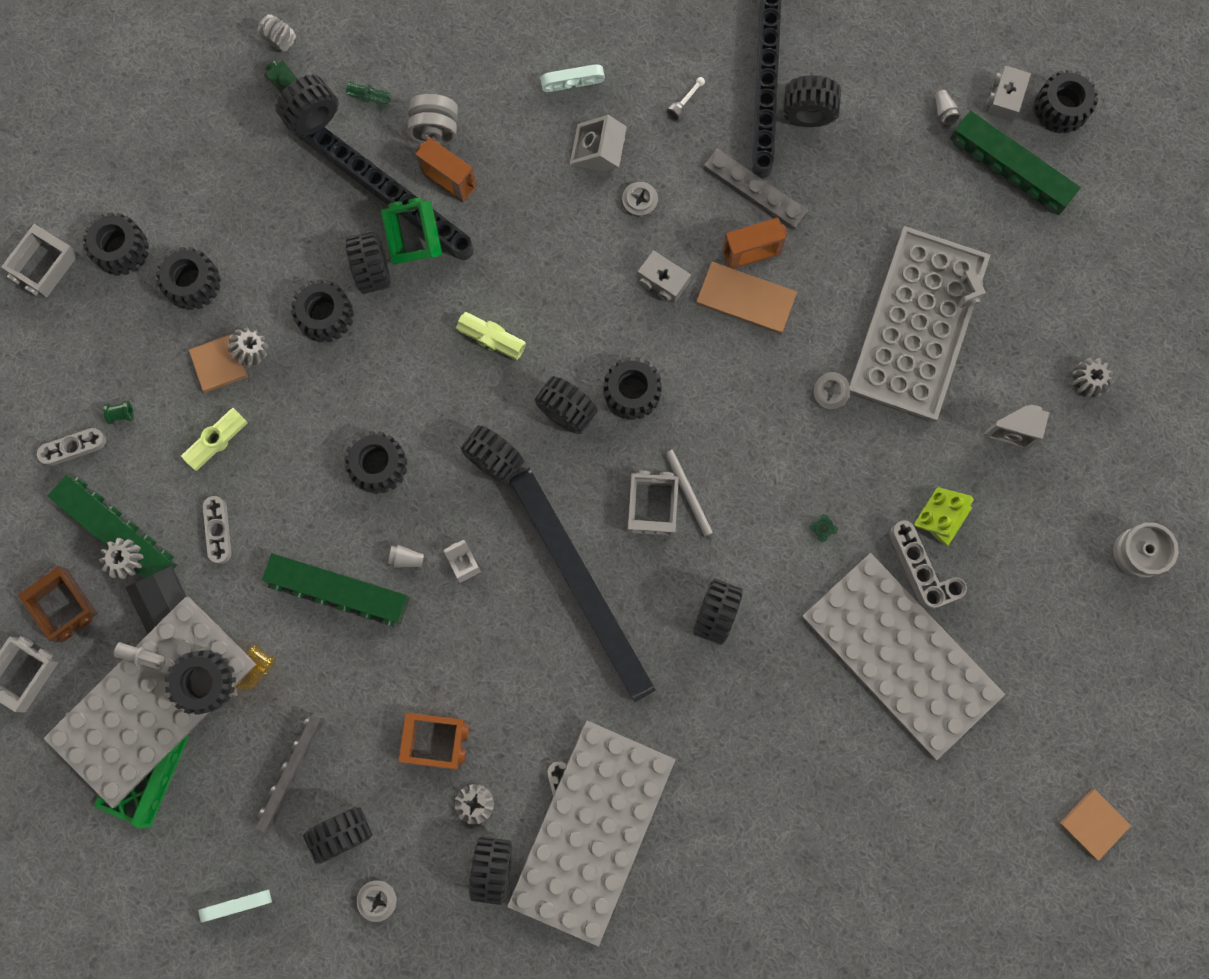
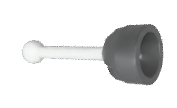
(676, 109)

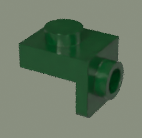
(280, 75)

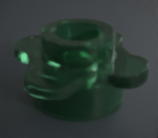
(827, 523)

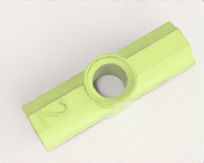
(491, 335)
(203, 450)

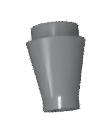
(946, 108)
(404, 557)

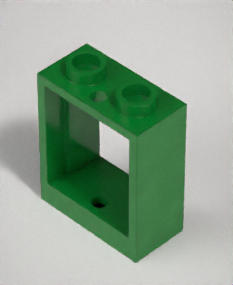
(394, 233)

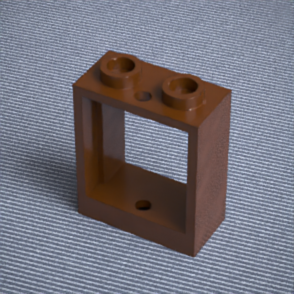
(44, 586)

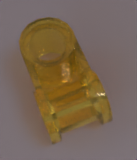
(260, 669)

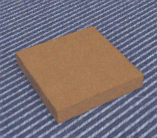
(215, 365)
(1095, 824)

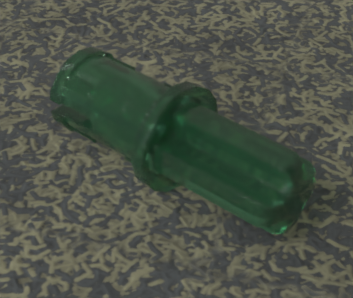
(368, 93)

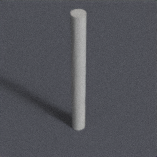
(688, 492)

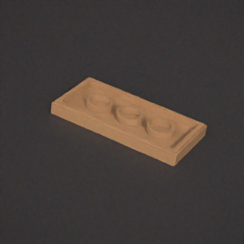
(746, 298)

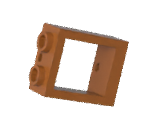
(446, 169)
(754, 243)
(409, 734)

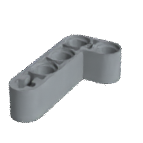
(923, 564)

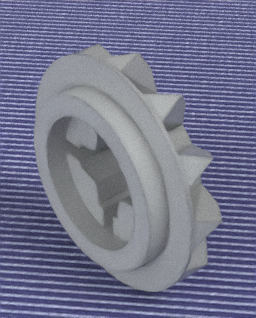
(635, 190)
(823, 396)
(479, 814)
(365, 904)

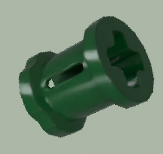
(118, 412)

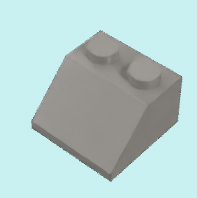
(598, 144)
(1020, 428)

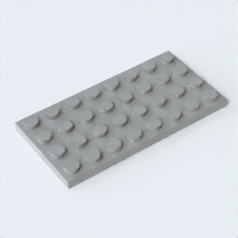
(917, 325)
(903, 656)
(127, 717)
(591, 833)

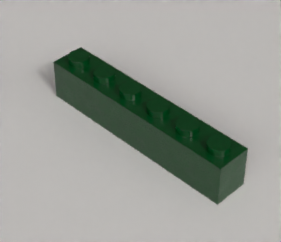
(1014, 163)
(107, 524)
(336, 589)

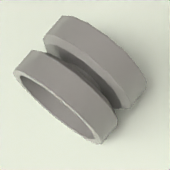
(432, 117)
(1145, 550)

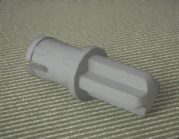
(139, 656)

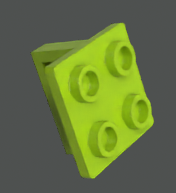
(944, 514)

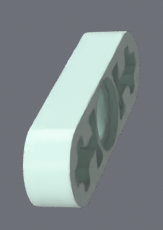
(570, 77)
(234, 906)

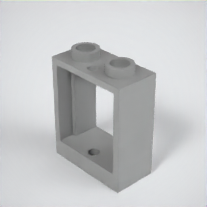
(26, 249)
(653, 527)
(7, 653)

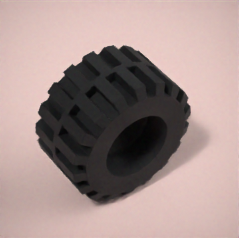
(1074, 87)
(812, 101)
(307, 105)
(103, 232)
(181, 262)
(368, 262)
(314, 295)
(566, 405)
(632, 407)
(368, 445)
(492, 454)
(718, 611)
(180, 682)
(337, 835)
(490, 870)

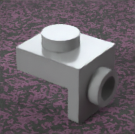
(973, 287)
(462, 561)

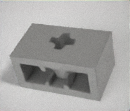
(1011, 82)
(658, 267)

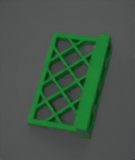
(153, 793)

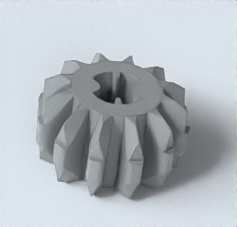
(276, 33)
(242, 340)
(1096, 386)
(112, 555)

